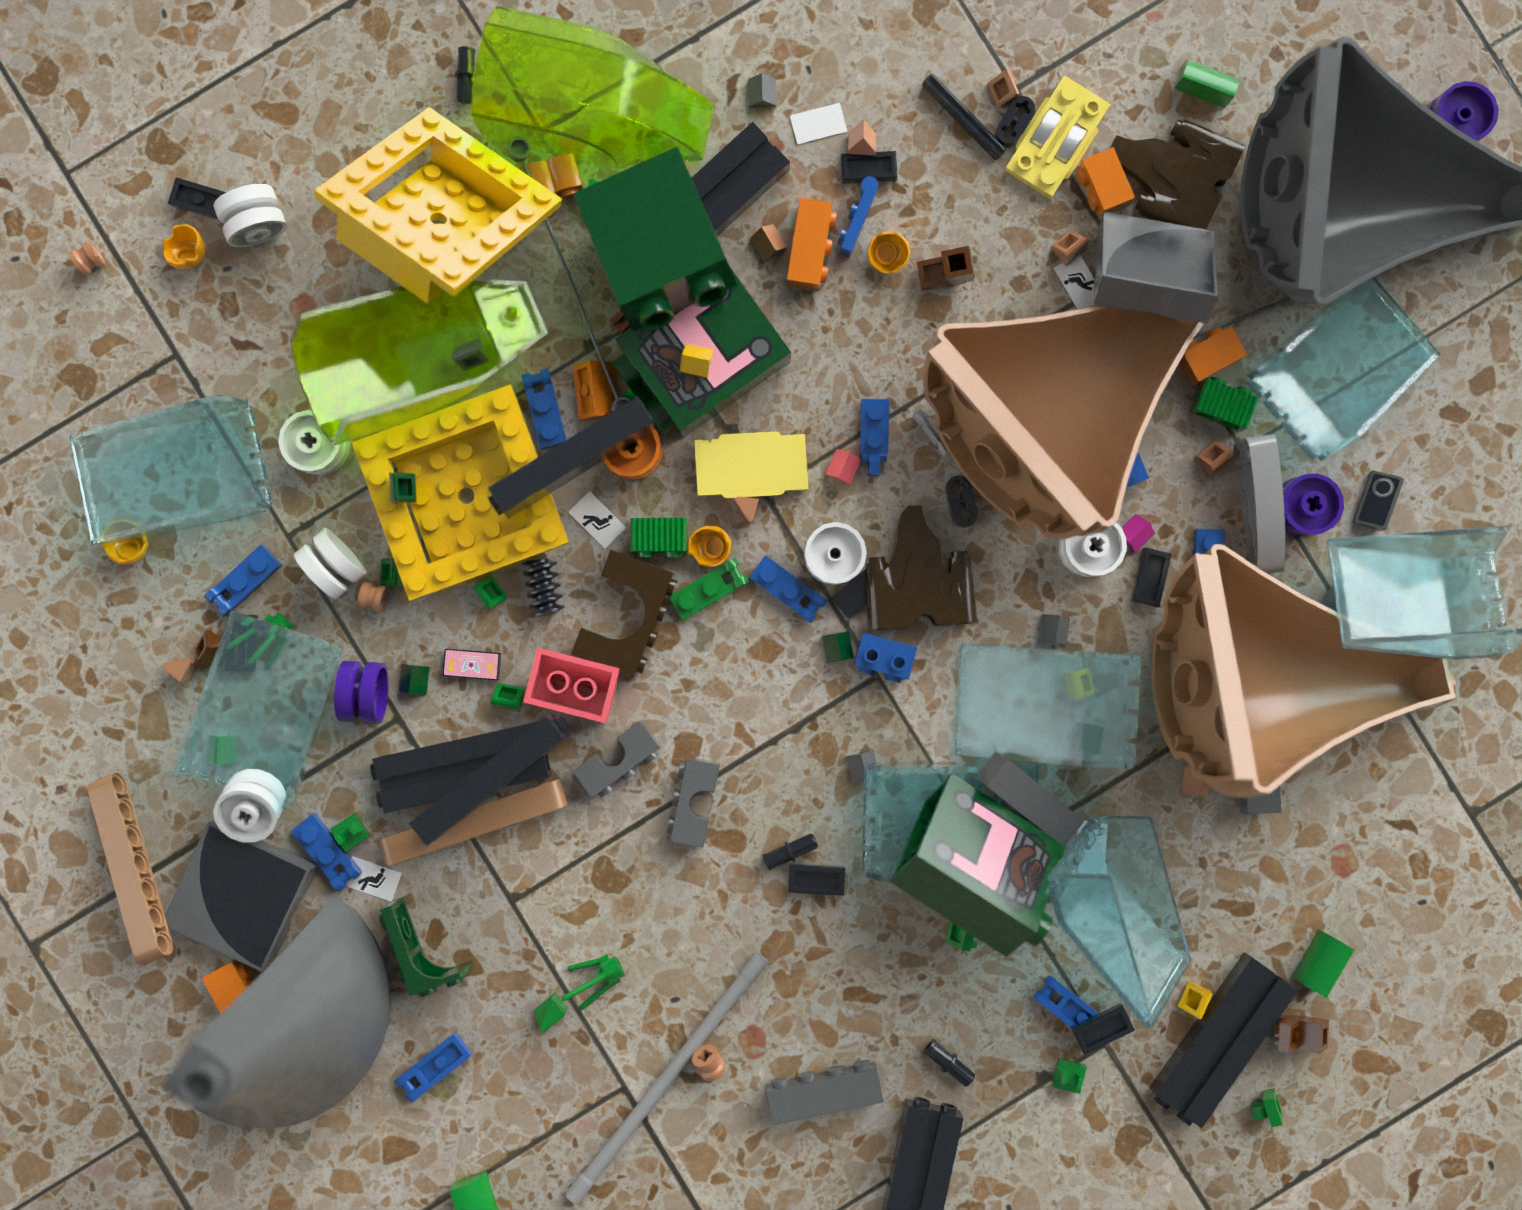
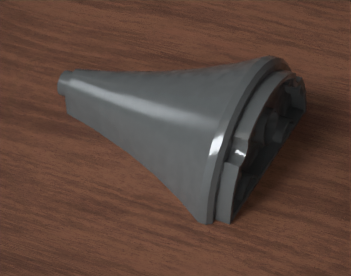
(1361, 178)
(296, 1032)

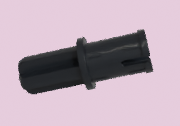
(465, 74)
(790, 851)
(949, 1063)

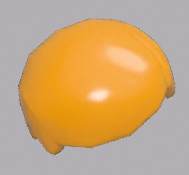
(184, 248)
(888, 252)
(709, 546)
(127, 551)

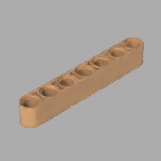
(483, 820)
(130, 869)

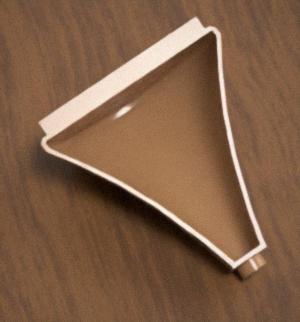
(1052, 408)
(1259, 678)

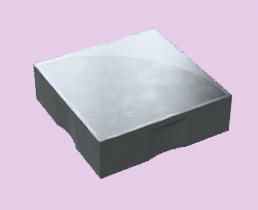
(1155, 267)
(239, 896)

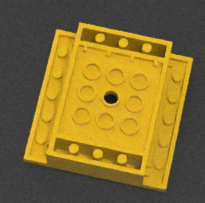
(465, 185)
(451, 452)

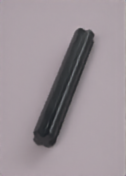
(964, 117)

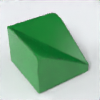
(550, 1012)

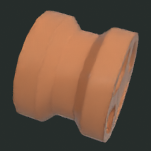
(86, 258)
(372, 597)
(708, 1062)

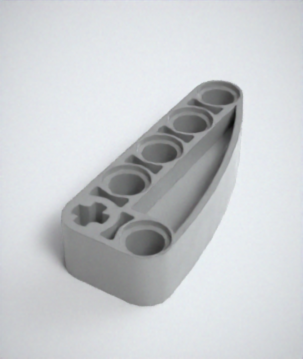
(1261, 501)

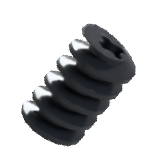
(543, 587)

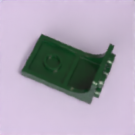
(415, 968)

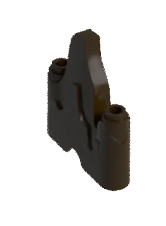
(1180, 177)
(916, 580)

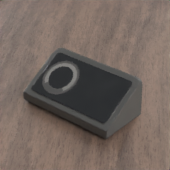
(1378, 500)

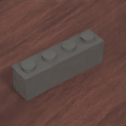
(1028, 798)
(824, 1092)

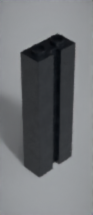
(739, 176)
(570, 458)
(432, 771)
(491, 778)
(1222, 1041)
(923, 1156)

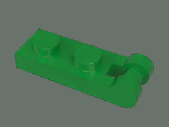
(707, 589)

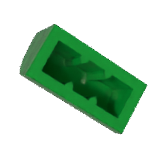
(1206, 83)
(1322, 963)
(473, 1193)

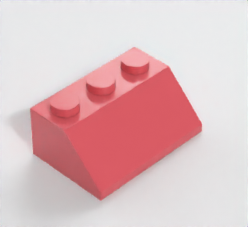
(572, 685)

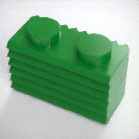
(1224, 404)
(658, 536)

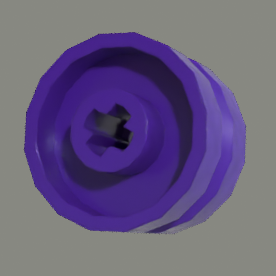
(1468, 109)
(1311, 504)
(361, 692)

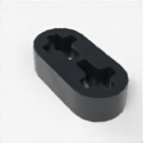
(1009, 118)
(967, 500)

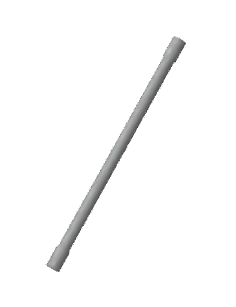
(587, 1178)

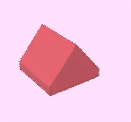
(843, 466)

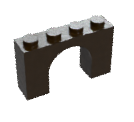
(628, 653)

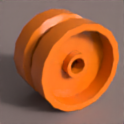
(642, 462)

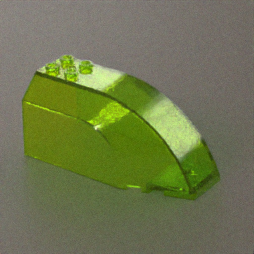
(581, 93)
(391, 353)

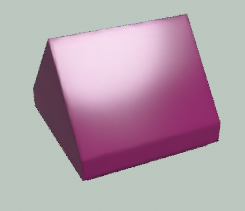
(1137, 532)

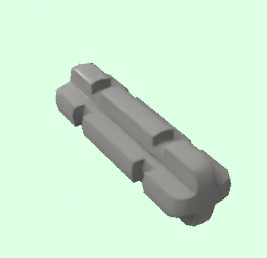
(922, 417)

